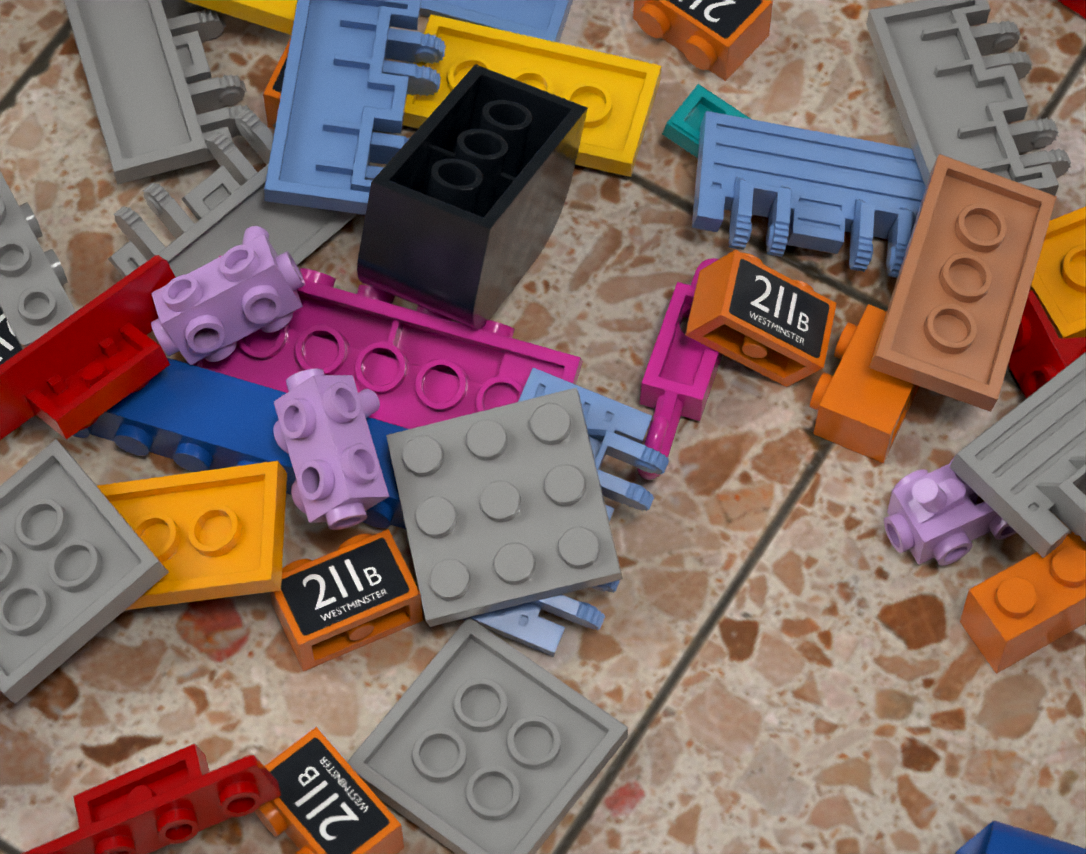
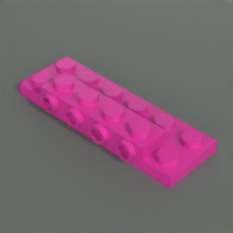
(412, 359)

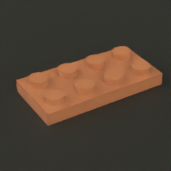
(963, 283)

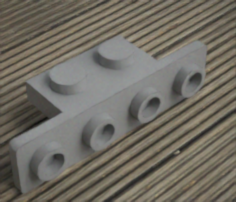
(29, 277)

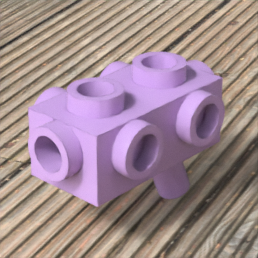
(227, 300)
(330, 447)
(939, 516)

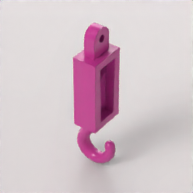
(677, 373)

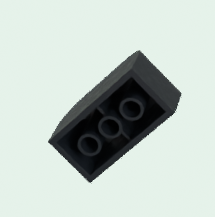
(471, 197)

